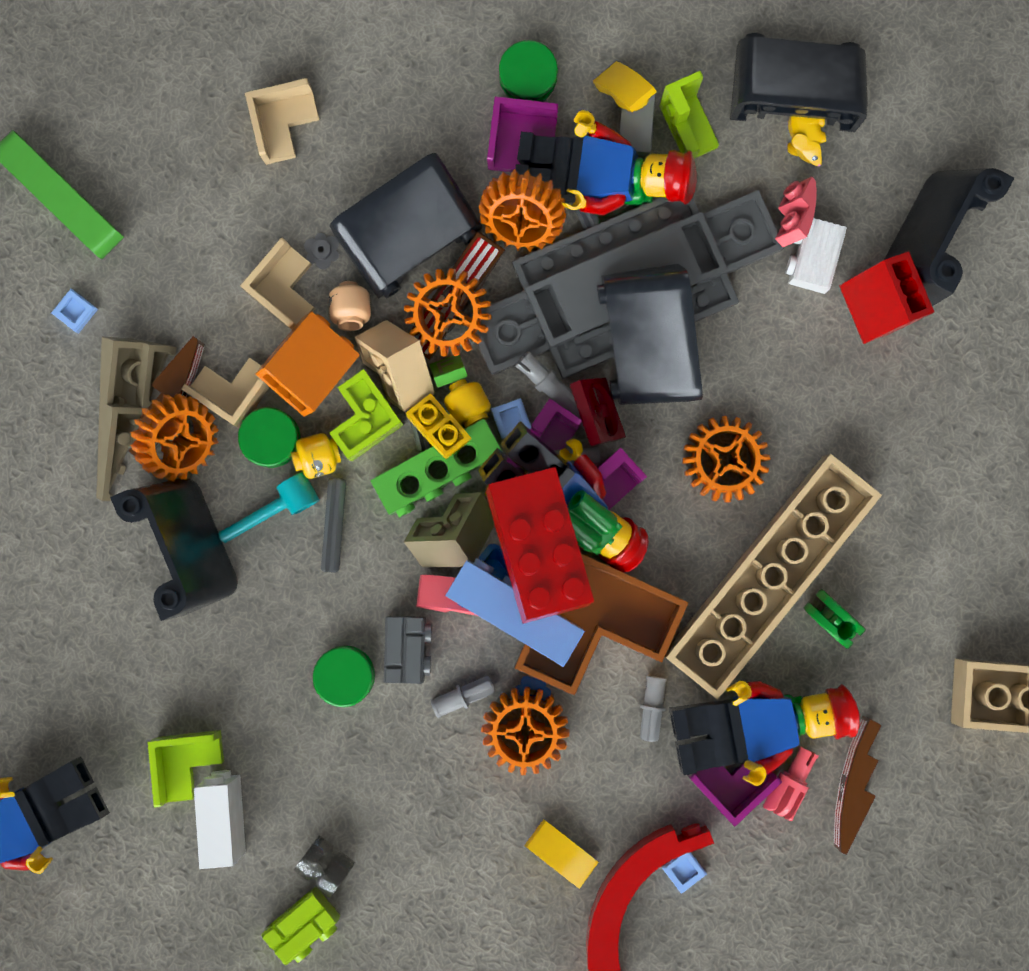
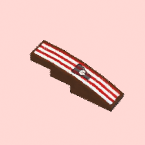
(476, 260)
(178, 372)
(852, 797)

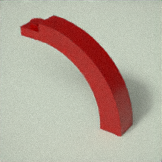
(625, 880)

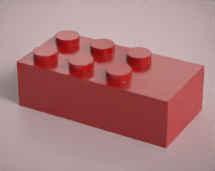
(539, 545)

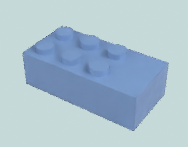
(496, 603)

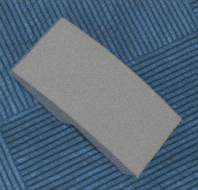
(638, 127)

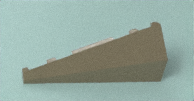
(125, 388)

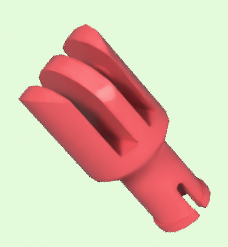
(790, 793)

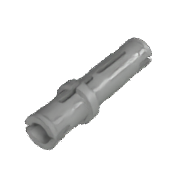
(547, 382)

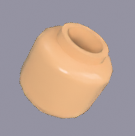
(349, 306)

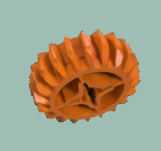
(540, 204)
(422, 300)
(163, 424)
(738, 467)
(539, 732)

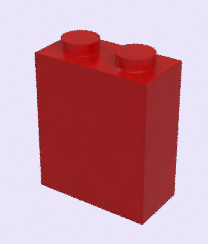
(886, 297)

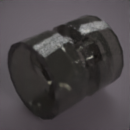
(326, 878)

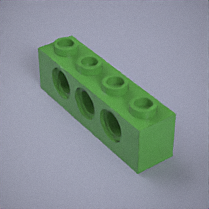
(390, 483)

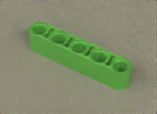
(58, 195)

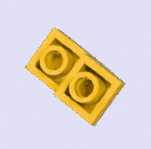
(625, 86)
(438, 426)
(561, 854)

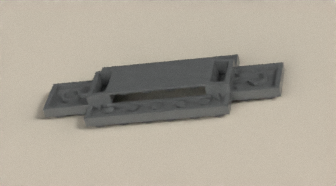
(564, 277)

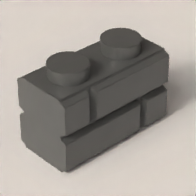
(405, 649)

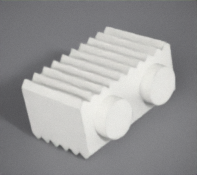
(816, 257)

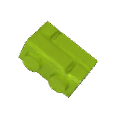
(301, 926)

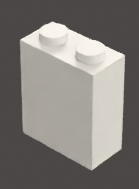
(219, 820)

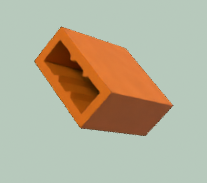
(308, 363)

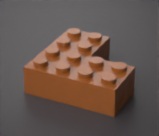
(623, 612)

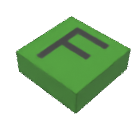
(448, 370)

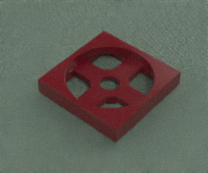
(594, 421)

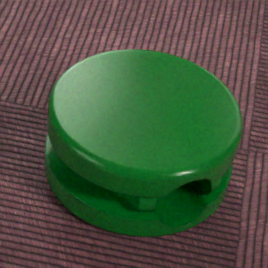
(528, 71)
(268, 437)
(835, 619)
(343, 676)

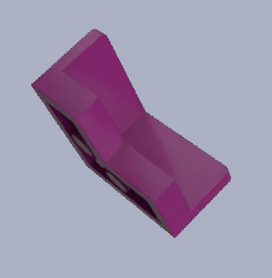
(508, 120)
(555, 425)
(619, 476)
(731, 793)

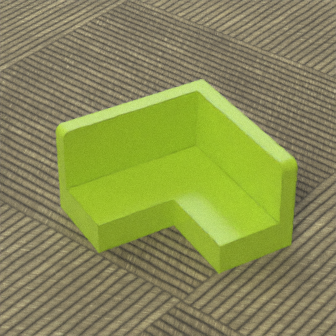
(686, 116)
(372, 419)
(173, 759)

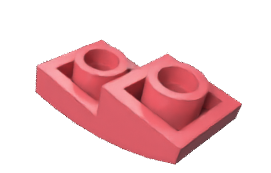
(799, 210)
(432, 594)

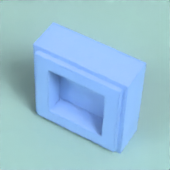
(74, 311)
(509, 415)
(684, 871)

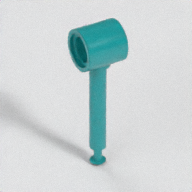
(295, 495)

